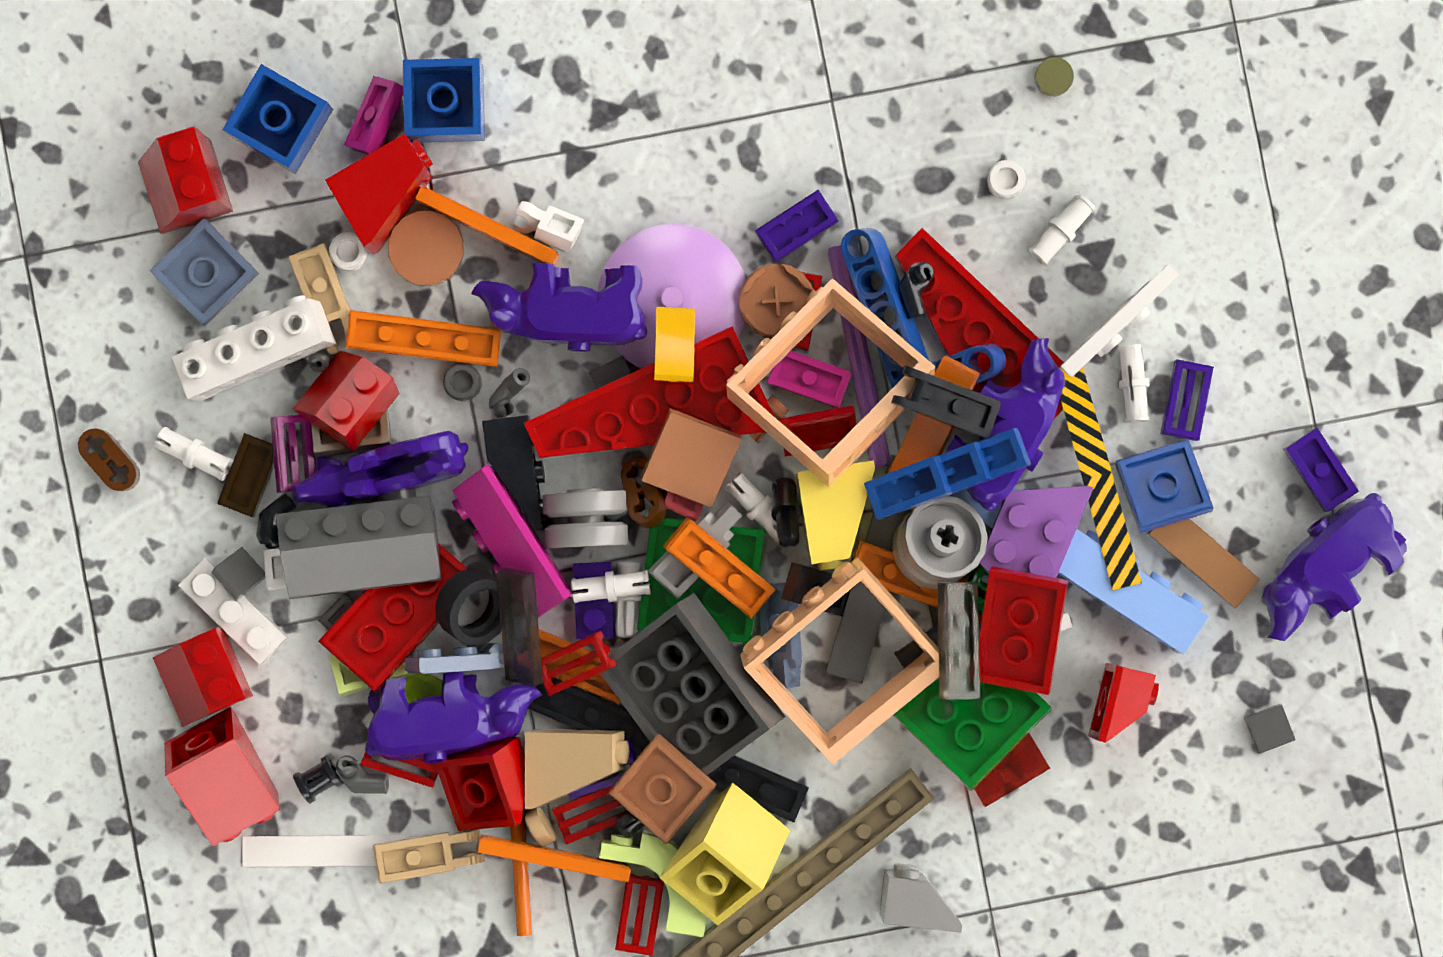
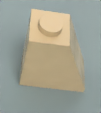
(569, 760)

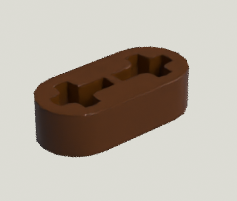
(115, 454)
(635, 495)

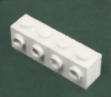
(253, 349)

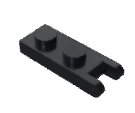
(949, 403)

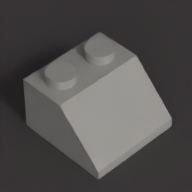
(913, 902)

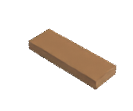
(1206, 560)

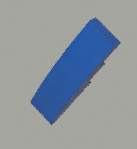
(947, 473)

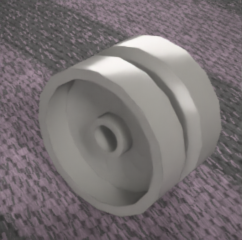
(585, 518)
(939, 542)

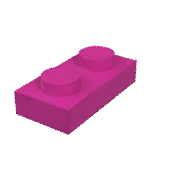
(374, 115)
(810, 378)

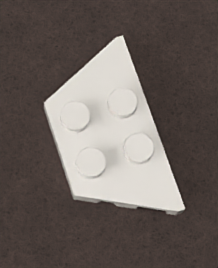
(1126, 316)

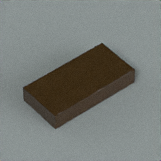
(248, 476)

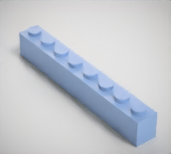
(1146, 605)

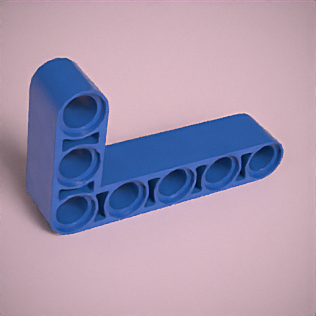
(879, 260)

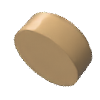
(540, 827)

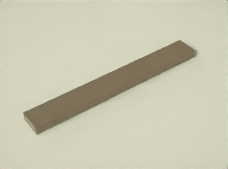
(814, 869)

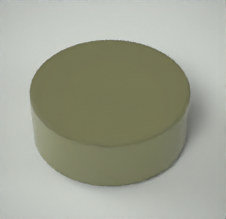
(1054, 76)

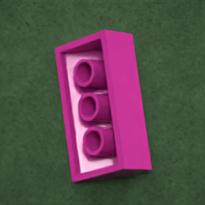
(509, 535)

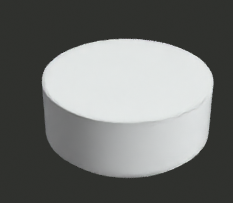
(1005, 179)
(348, 252)

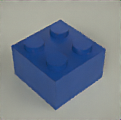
(444, 100)
(278, 118)

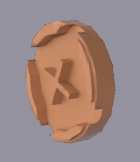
(426, 248)
(771, 296)

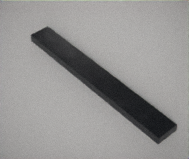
(590, 712)

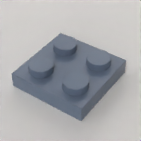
(204, 272)

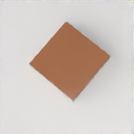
(690, 458)
(662, 788)

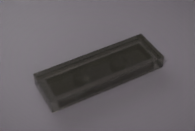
(519, 626)
(958, 641)

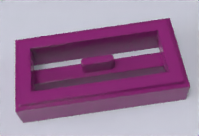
(279, 450)

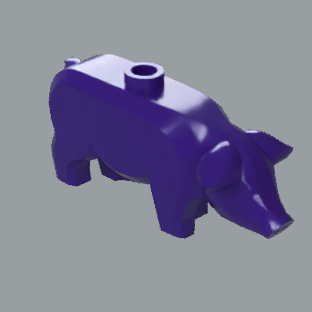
(568, 314)
(1027, 407)
(384, 470)
(1327, 561)
(445, 723)

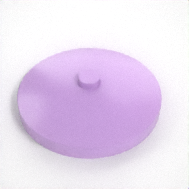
(680, 270)

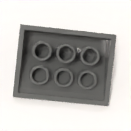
(691, 687)

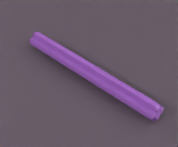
(859, 360)

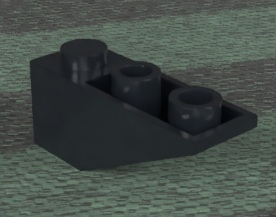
(514, 460)

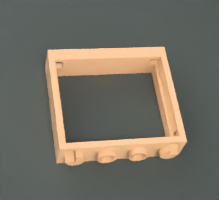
(792, 331)
(879, 705)

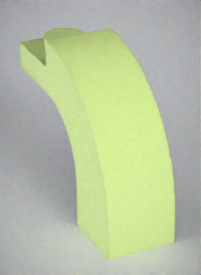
(656, 855)

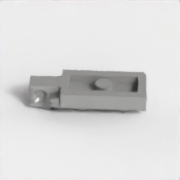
(673, 573)

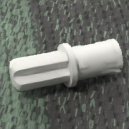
(627, 607)

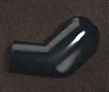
(912, 287)
(267, 522)

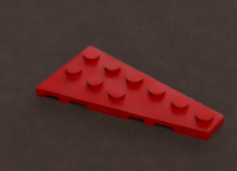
(967, 312)
(635, 406)

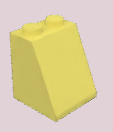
(832, 513)
(726, 855)

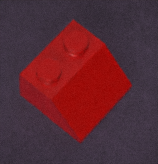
(348, 398)
(202, 676)

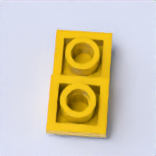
(674, 344)

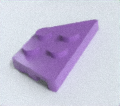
(1035, 529)

